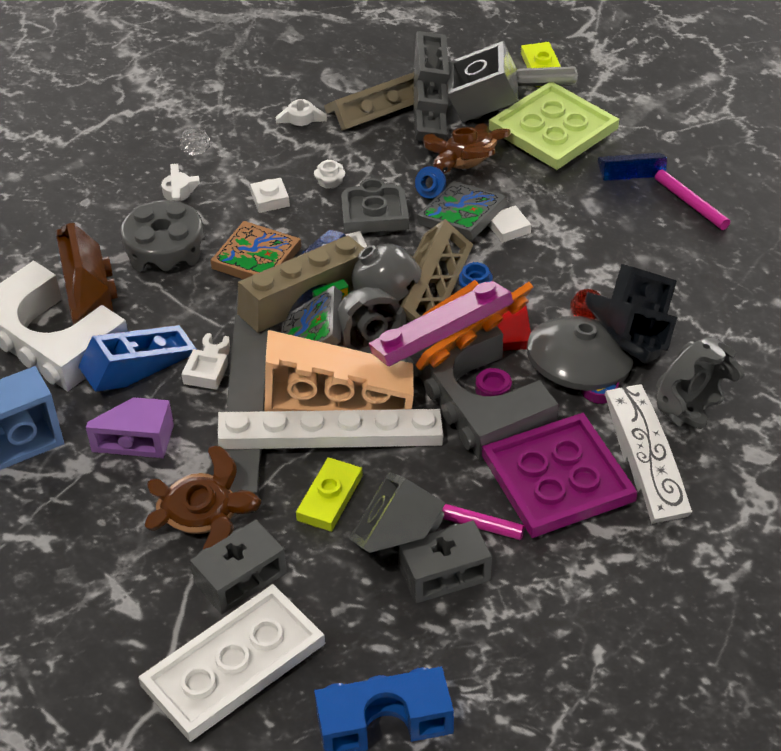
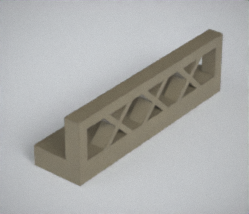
(373, 102)
(431, 250)

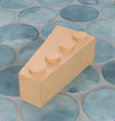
(329, 377)

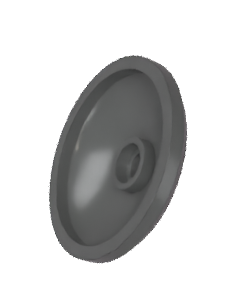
(578, 353)

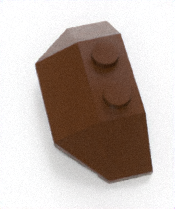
(84, 272)

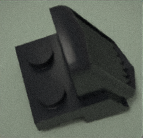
(637, 312)

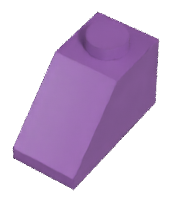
(133, 428)

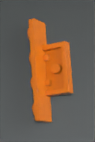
(440, 351)

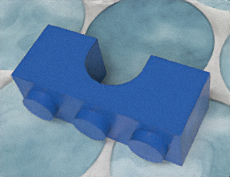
(414, 697)

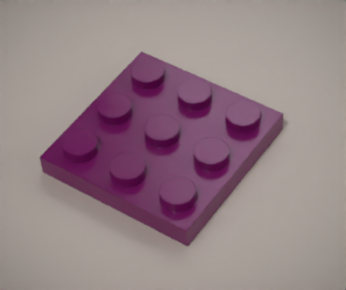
(558, 474)

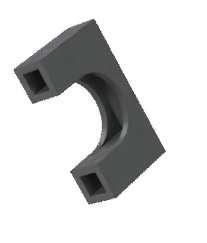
(478, 417)

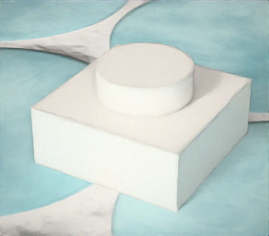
(269, 195)

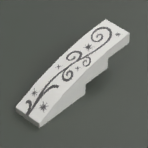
(648, 453)

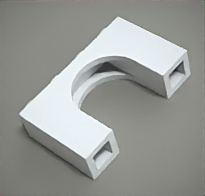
(55, 353)

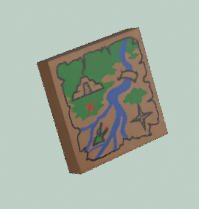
(254, 250)

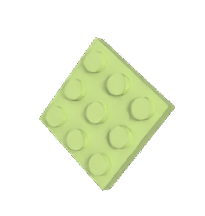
(554, 124)

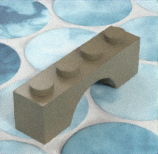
(269, 295)

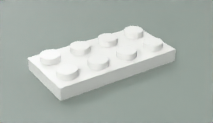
(231, 662)

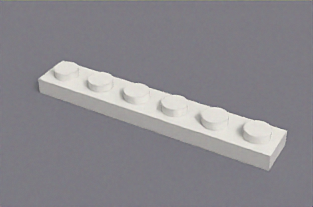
(329, 429)

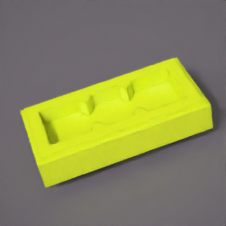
(539, 56)
(329, 494)

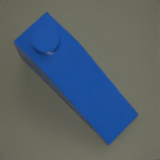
(129, 356)

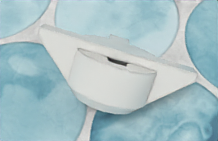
(301, 113)
(178, 185)

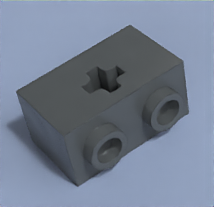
(445, 561)
(238, 566)

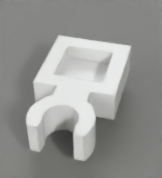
(207, 366)

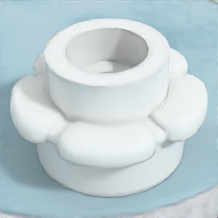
(329, 174)

